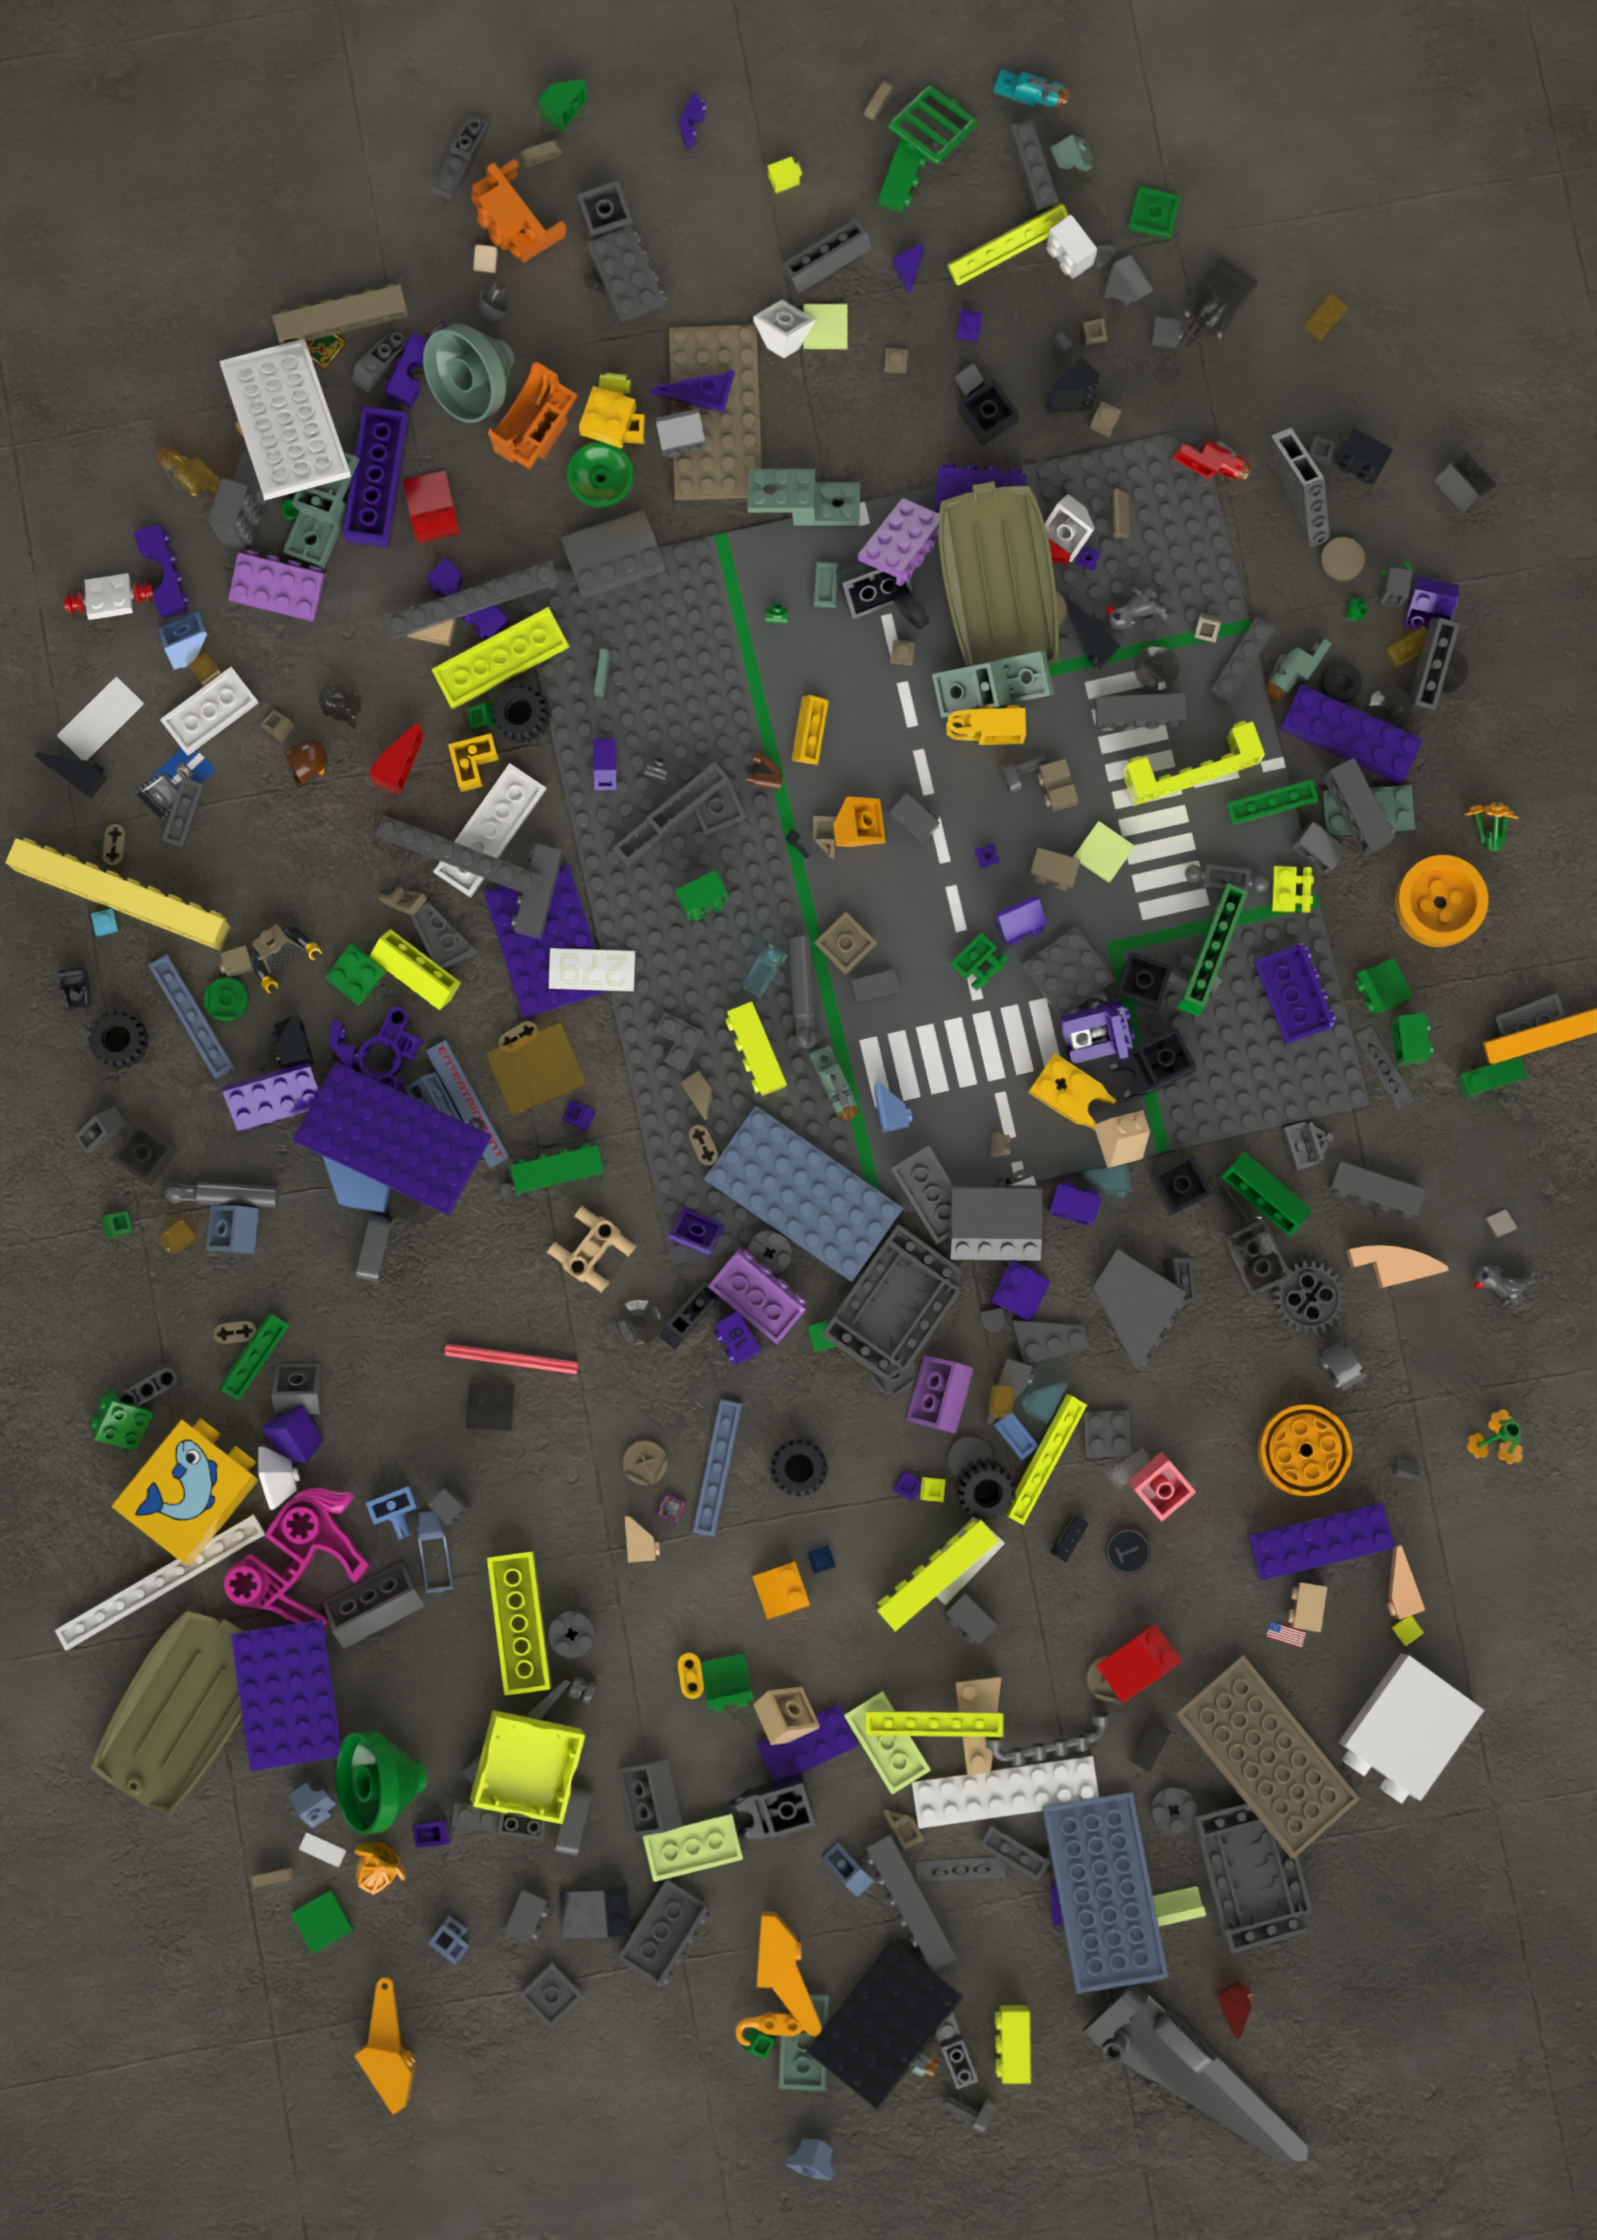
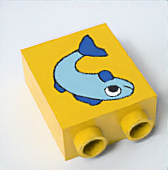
(187, 1490)

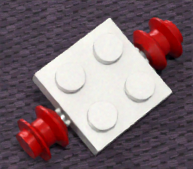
(108, 596)

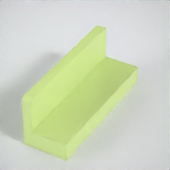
(1178, 1906)

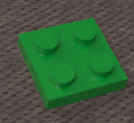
(355, 974)

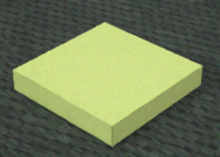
(829, 326)
(1104, 852)

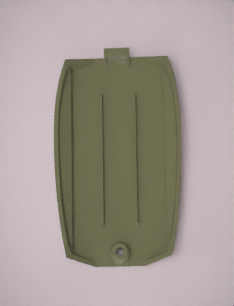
(998, 574)
(173, 1714)

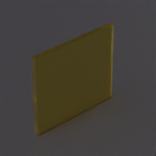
(536, 1068)

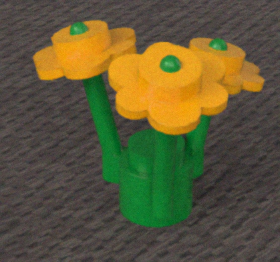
(1494, 838)
(1506, 1430)

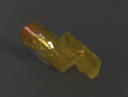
(187, 474)

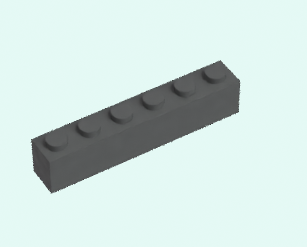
(911, 1903)

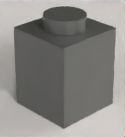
(1166, 332)

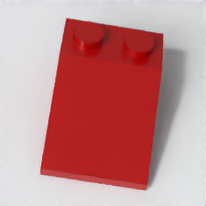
(431, 507)
(396, 762)
(1138, 1662)

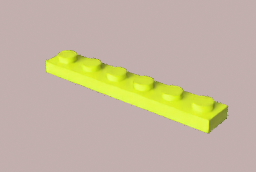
(1006, 245)
(1045, 1458)
(935, 1723)

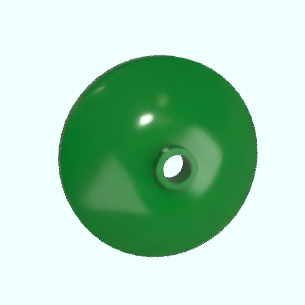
(596, 461)

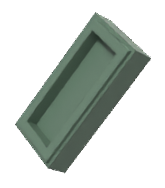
(825, 585)
(602, 671)

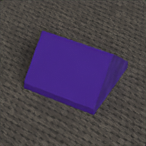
(696, 1232)
(294, 1435)

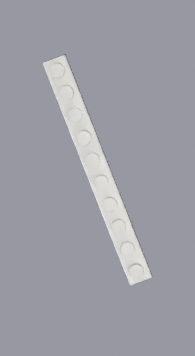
(158, 1583)

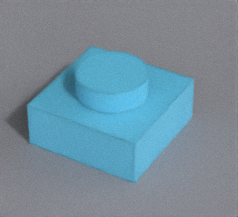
(105, 922)

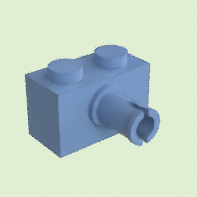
(394, 1508)

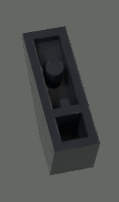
(1095, 642)
(77, 772)
(688, 1316)

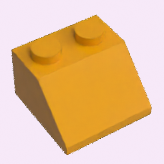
(781, 1590)

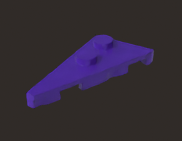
(705, 392)

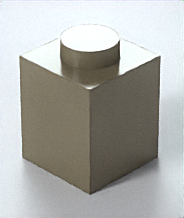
(1105, 419)
(236, 961)

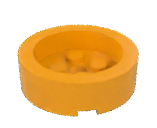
(1463, 895)
(1281, 1443)

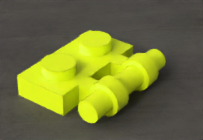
(1284, 889)

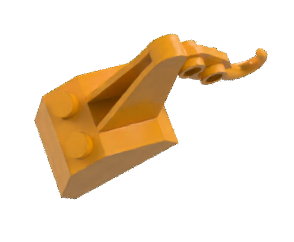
(779, 1970)

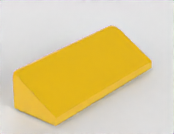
(810, 729)

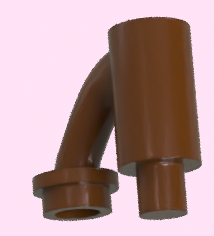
(765, 780)

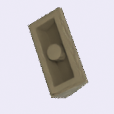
(1120, 514)

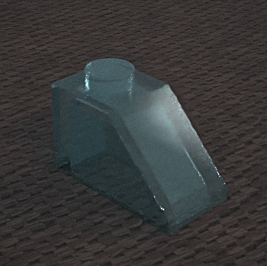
(764, 970)
(1110, 1181)
(1043, 1401)

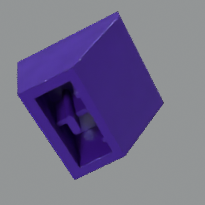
(1430, 600)

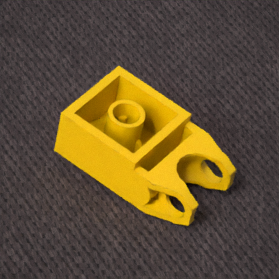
(989, 725)
(1079, 1091)

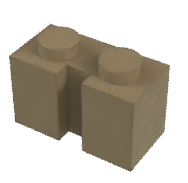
(1057, 786)
(1054, 868)

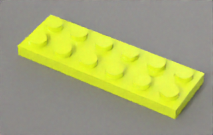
(500, 658)

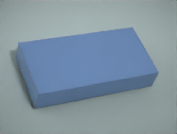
(1016, 1436)

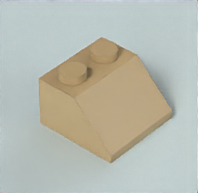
(1123, 1138)
(786, 1715)

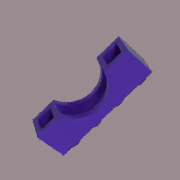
(447, 581)
(169, 596)

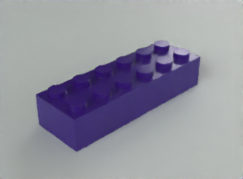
(376, 477)
(1351, 734)
(1320, 1541)

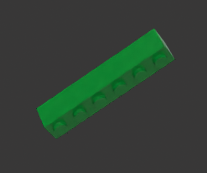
(1212, 949)

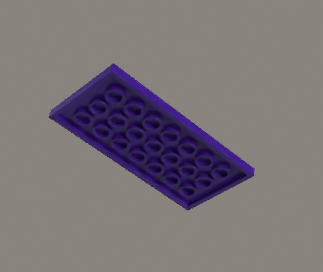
(392, 1138)

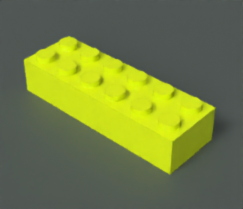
(936, 1575)
(519, 1623)

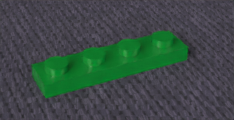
(1272, 802)
(253, 1356)

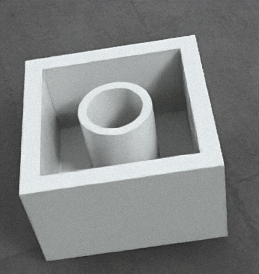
(1071, 247)

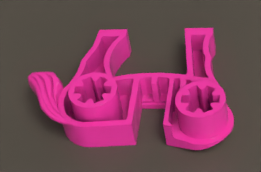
(298, 1530)

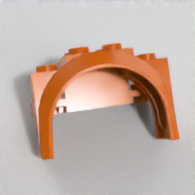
(506, 214)
(534, 418)

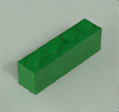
(556, 1169)
(1266, 1194)

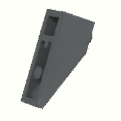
(1013, 1375)

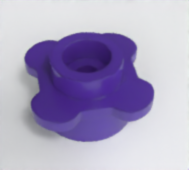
(1088, 564)
(992, 859)

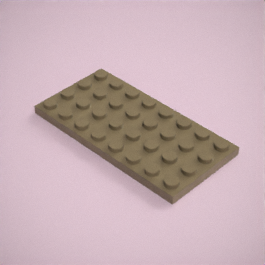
(730, 436)
(1267, 1756)

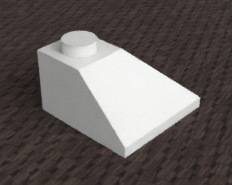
(783, 327)
(1069, 525)
(277, 1476)

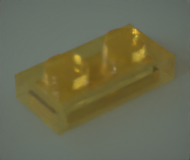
(1325, 318)
(1406, 647)

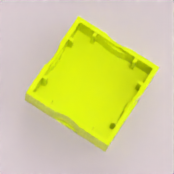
(527, 1767)

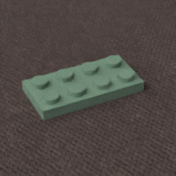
(1394, 802)
(797, 2067)

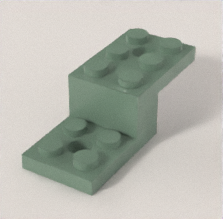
(804, 497)
(320, 515)
(993, 683)

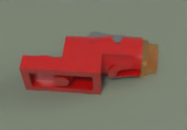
(1213, 458)

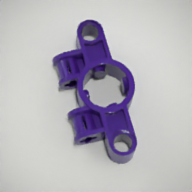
(391, 1036)

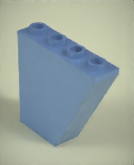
(356, 1189)

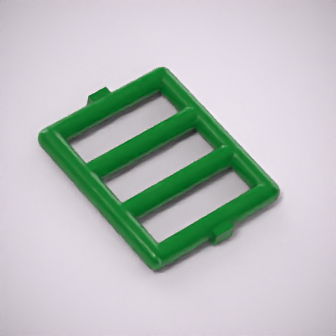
(947, 146)

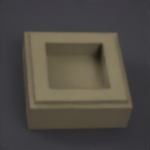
(1094, 331)

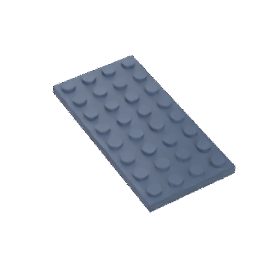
(803, 1193)
(1104, 1893)

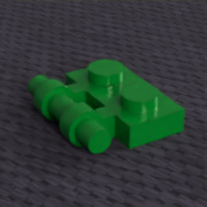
(974, 956)

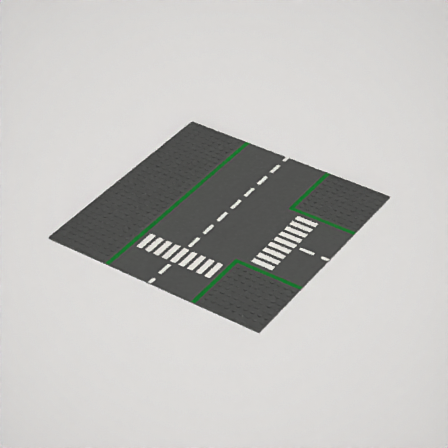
(713, 682)

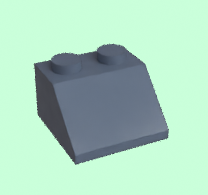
(232, 1229)

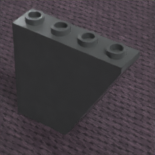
(1302, 485)
(1138, 1304)

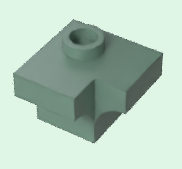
(1073, 152)

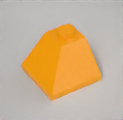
(859, 823)

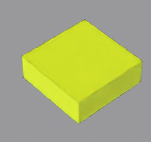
(932, 1489)
(1407, 1630)

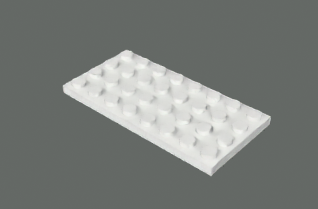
(284, 419)

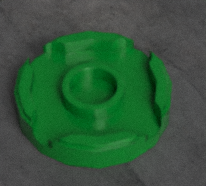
(226, 999)

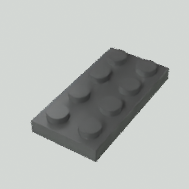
(927, 1189)

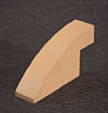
(1395, 1264)

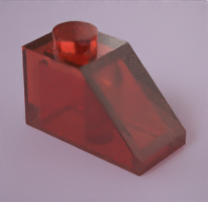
(1235, 2006)

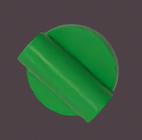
(1356, 610)
(776, 613)

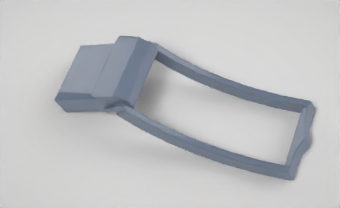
(431, 1528)

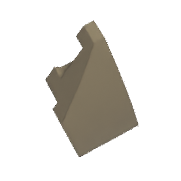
(824, 833)
(404, 901)
(699, 1092)
(999, 1144)
(904, 1828)

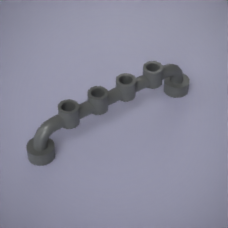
(1059, 1745)

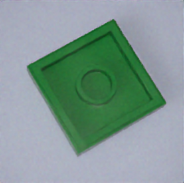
(1154, 212)
(322, 1921)

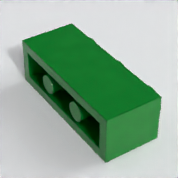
(902, 178)

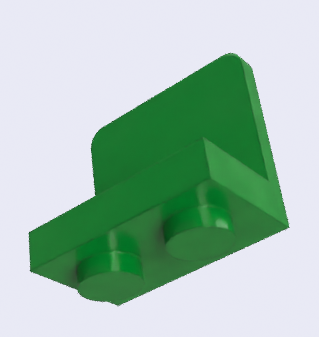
(1382, 987)
(119, 1422)
(726, 1682)

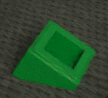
(480, 716)
(116, 1224)
(818, 1341)
(760, 2043)

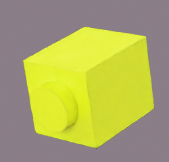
(784, 174)

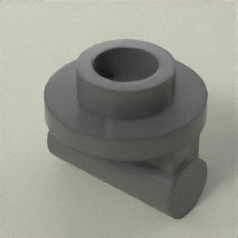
(657, 768)

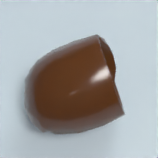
(306, 760)

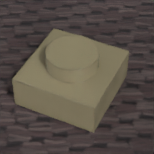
(896, 360)
(902, 652)

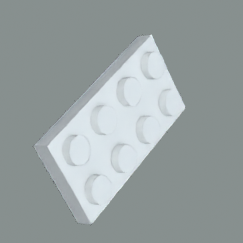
(209, 711)

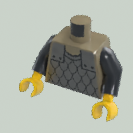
(276, 948)

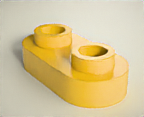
(690, 1675)

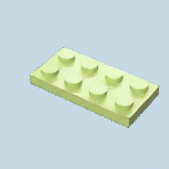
(892, 1755)
(693, 1847)

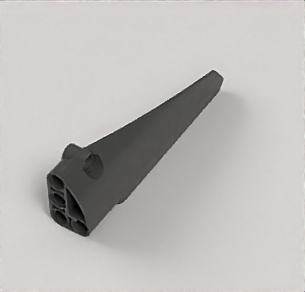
(1180, 2061)

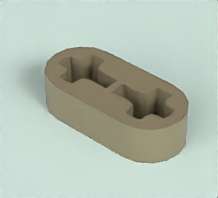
(879, 100)
(541, 153)
(109, 845)
(516, 1031)
(707, 1143)
(235, 1326)
(272, 1877)

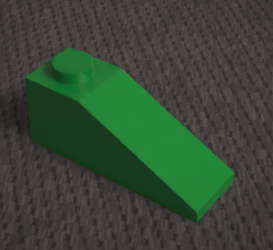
(1492, 1076)

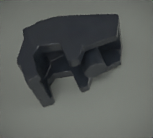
(75, 987)

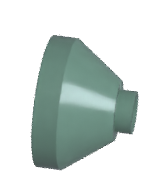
(467, 371)

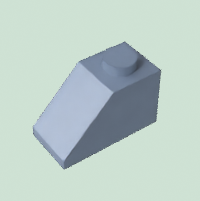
(847, 1869)

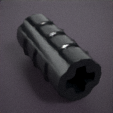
(1069, 1537)

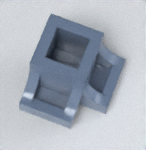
(311, 1804)
(448, 1940)
(812, 2159)

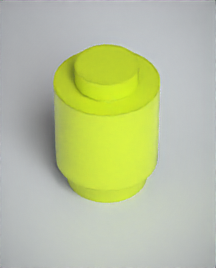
(615, 382)

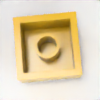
(607, 417)

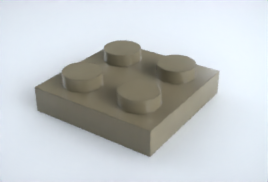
(845, 943)

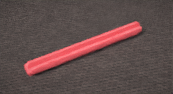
(511, 1358)

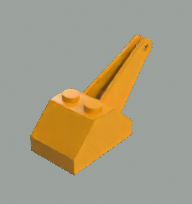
(383, 2056)

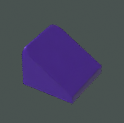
(578, 1115)

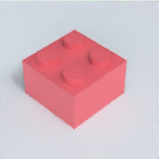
(1161, 1486)

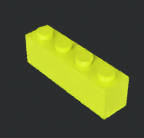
(415, 969)
(756, 1048)

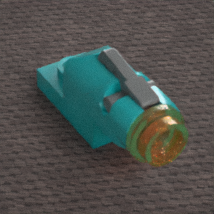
(1031, 89)

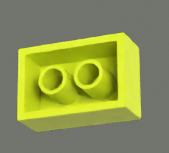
(1013, 2043)

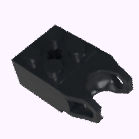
(1147, 1064)
(768, 1808)

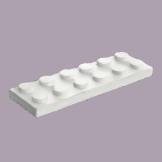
(494, 823)

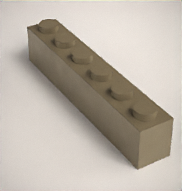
(341, 314)

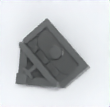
(1127, 282)
(1305, 1144)

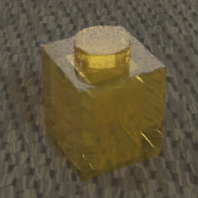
(204, 669)
(178, 1237)
(1001, 1401)

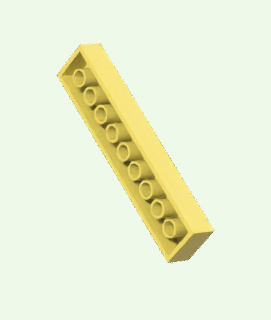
(116, 893)

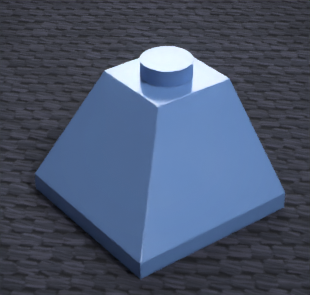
(183, 639)
(891, 1110)

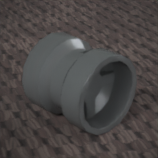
(582, 1690)

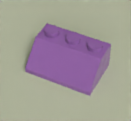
(939, 1394)

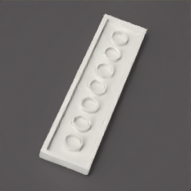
(1003, 1791)

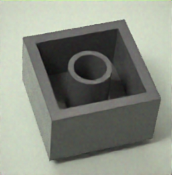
(604, 210)

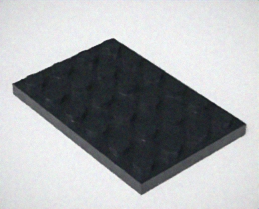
(884, 2024)

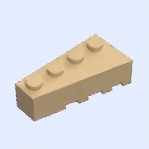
(977, 1696)

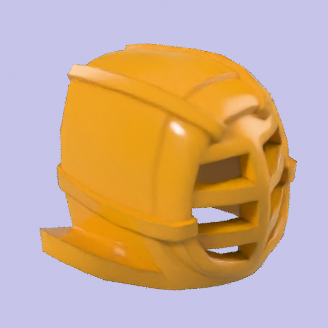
(373, 1872)

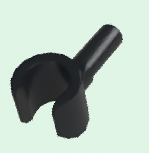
(792, 839)

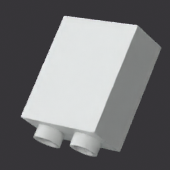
(1409, 1729)

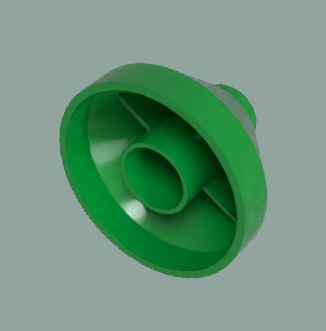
(375, 1781)

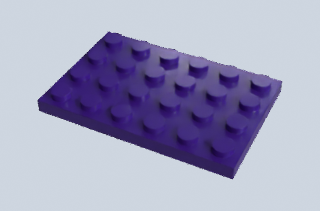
(530, 957)
(286, 1694)

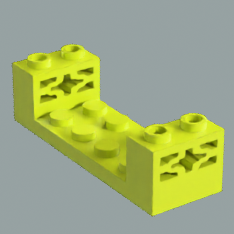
(1245, 753)

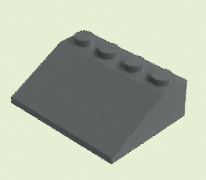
(613, 554)
(995, 1223)

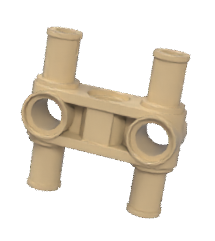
(591, 1249)

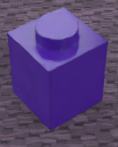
(969, 325)

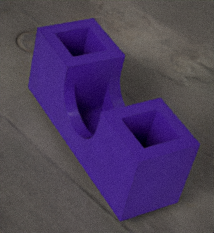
(401, 387)

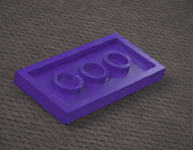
(809, 1750)

